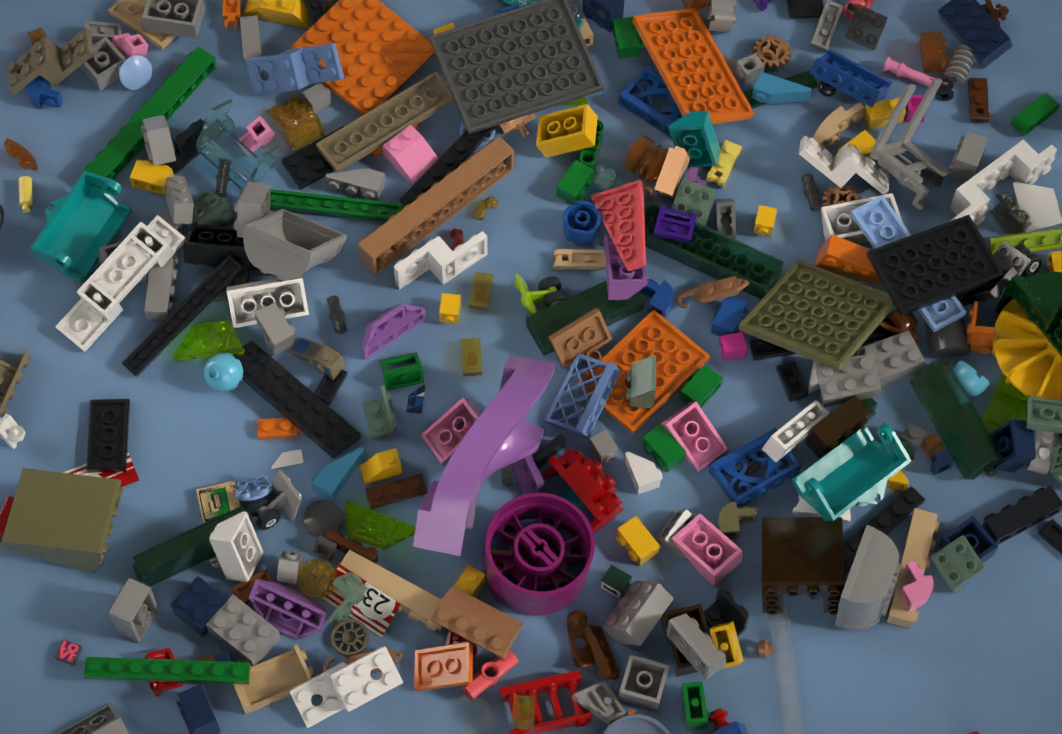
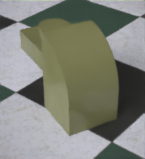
(731, 517)

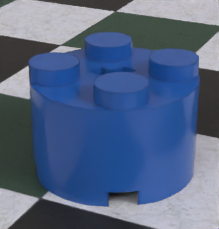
(581, 222)

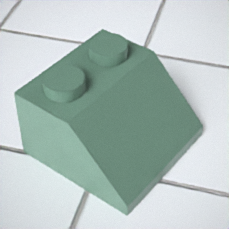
(642, 383)

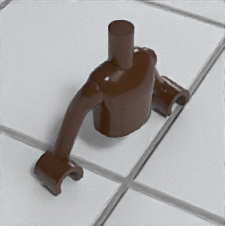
(902, 324)

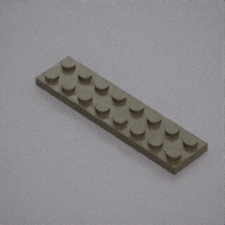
(385, 122)

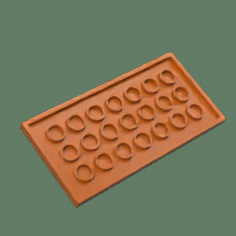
(692, 65)

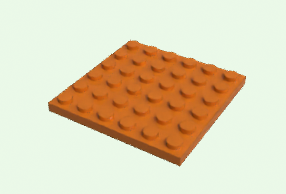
(374, 50)

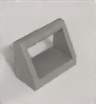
(672, 528)

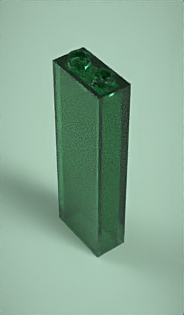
(561, 314)
(956, 419)
(178, 552)

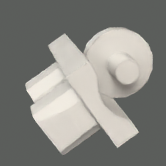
(11, 431)

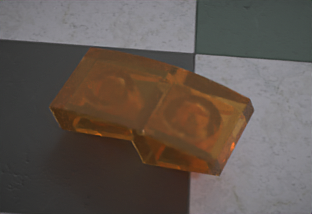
(24, 157)

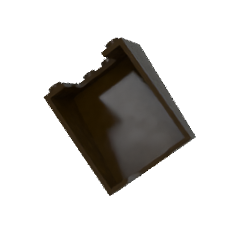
(801, 558)

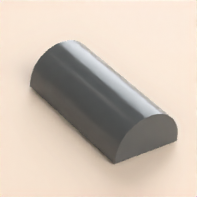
(948, 340)

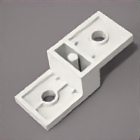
(844, 164)
(440, 259)
(345, 686)

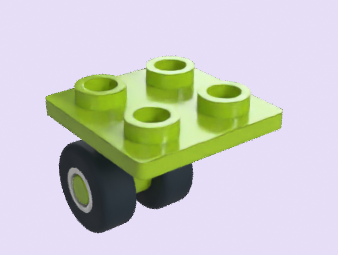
(547, 293)

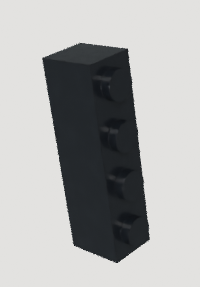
(1022, 515)

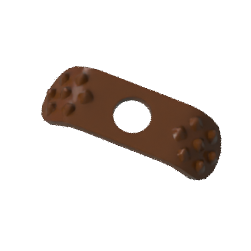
(581, 656)

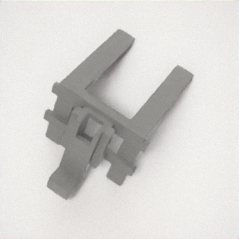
(890, 155)

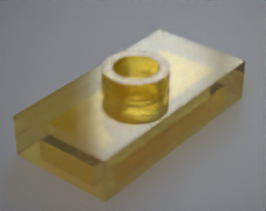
(481, 291)
(471, 357)

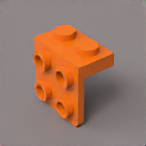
(979, 336)

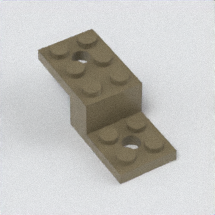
(50, 61)

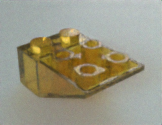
(296, 122)

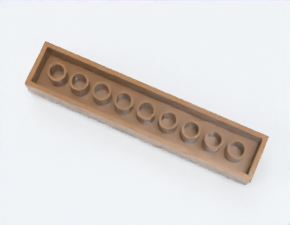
(436, 206)

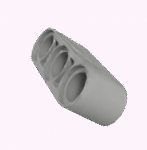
(250, 37)

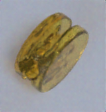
(316, 578)

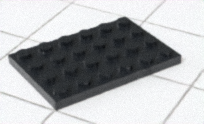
(935, 265)

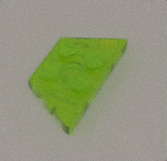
(209, 340)
(1005, 405)
(375, 527)

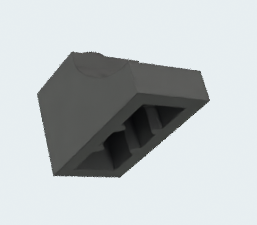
(725, 216)

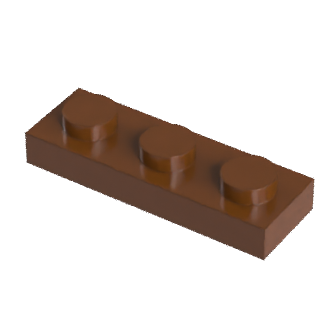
(396, 491)

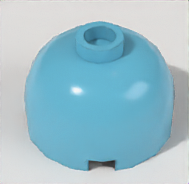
(223, 372)
(969, 379)

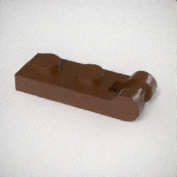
(978, 99)
(345, 545)
(602, 652)

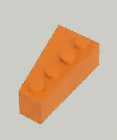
(846, 260)

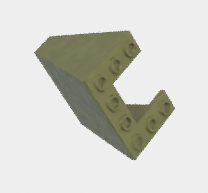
(62, 517)

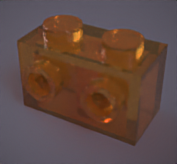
(932, 51)

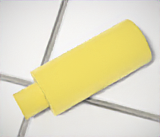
(25, 193)

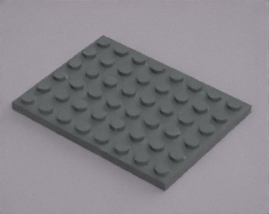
(516, 64)

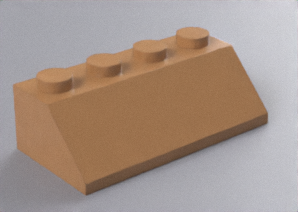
(477, 622)

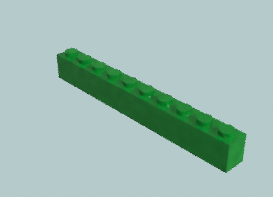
(165, 102)

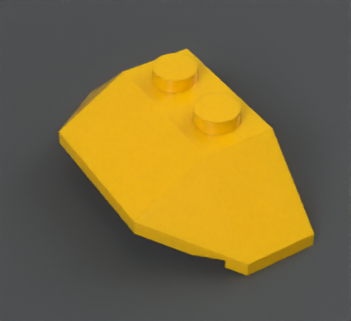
(279, 11)

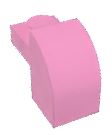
(130, 45)
(258, 134)
(919, 591)

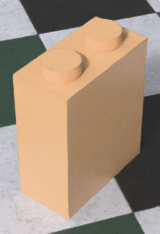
(672, 172)

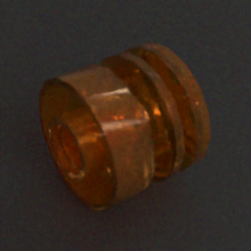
(646, 159)

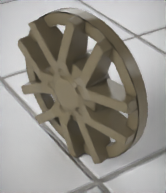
(350, 637)

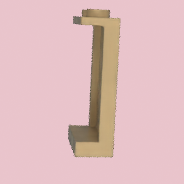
(274, 679)

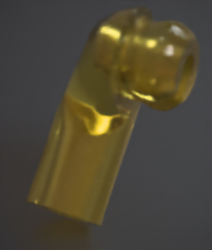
(484, 205)

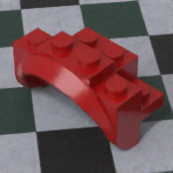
(589, 485)

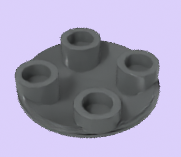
(323, 516)

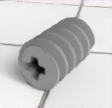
(959, 65)

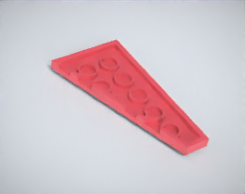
(625, 221)

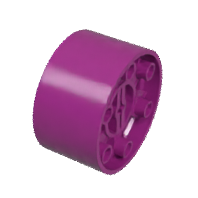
(533, 544)

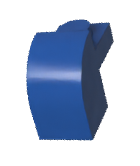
(40, 93)
(661, 296)

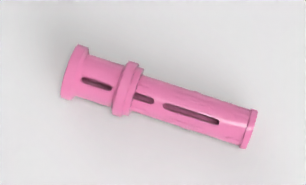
(902, 70)

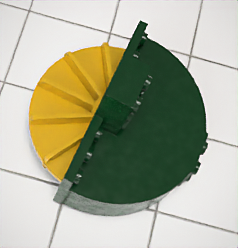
(1030, 335)

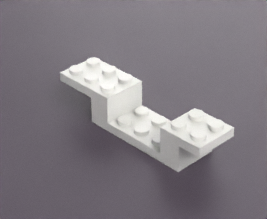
(1019, 162)
(116, 278)

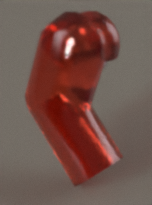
(459, 238)

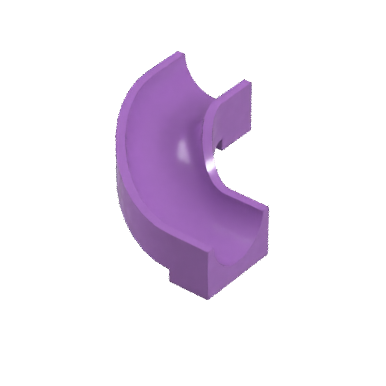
(493, 442)

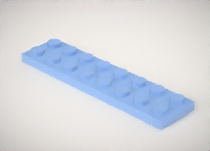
(883, 227)

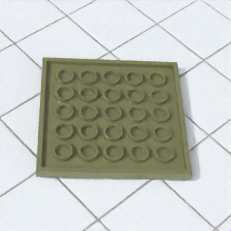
(818, 314)

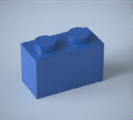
(729, 316)

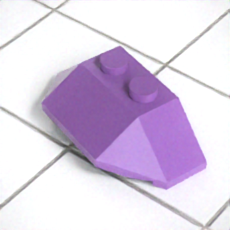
(390, 326)
(288, 609)

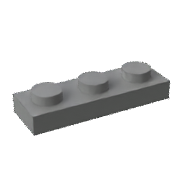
(826, 26)

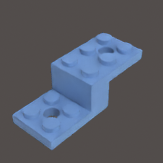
(294, 68)

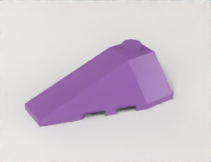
(621, 282)

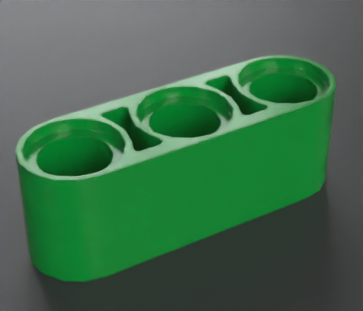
(1035, 114)
(591, 153)

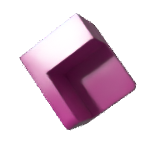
(912, 106)
(732, 346)

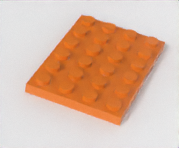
(675, 363)

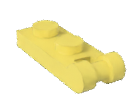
(726, 161)

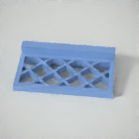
(595, 403)

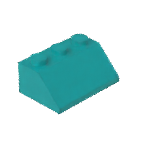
(697, 136)

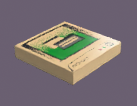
(217, 500)

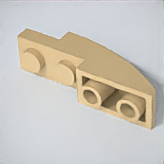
(836, 122)

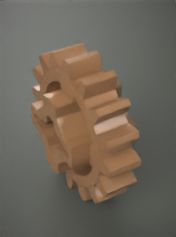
(772, 52)
(839, 195)

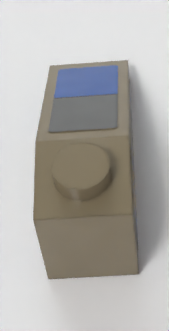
(318, 356)

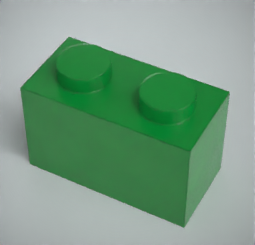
(626, 38)
(575, 182)
(701, 387)
(663, 448)
(694, 706)

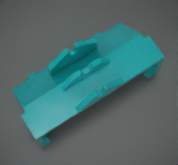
(81, 226)
(852, 472)

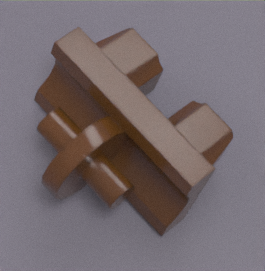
(999, 12)

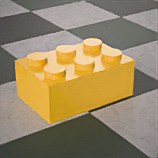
(566, 130)

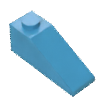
(778, 90)
(336, 474)

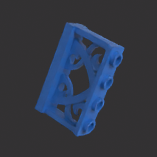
(850, 78)
(646, 112)
(727, 465)

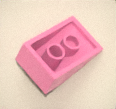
(409, 154)
(450, 429)
(695, 435)
(708, 549)

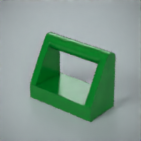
(404, 375)

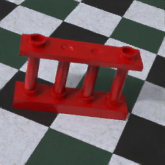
(550, 686)

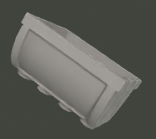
(290, 244)
(869, 582)

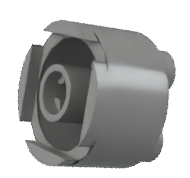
(720, 15)

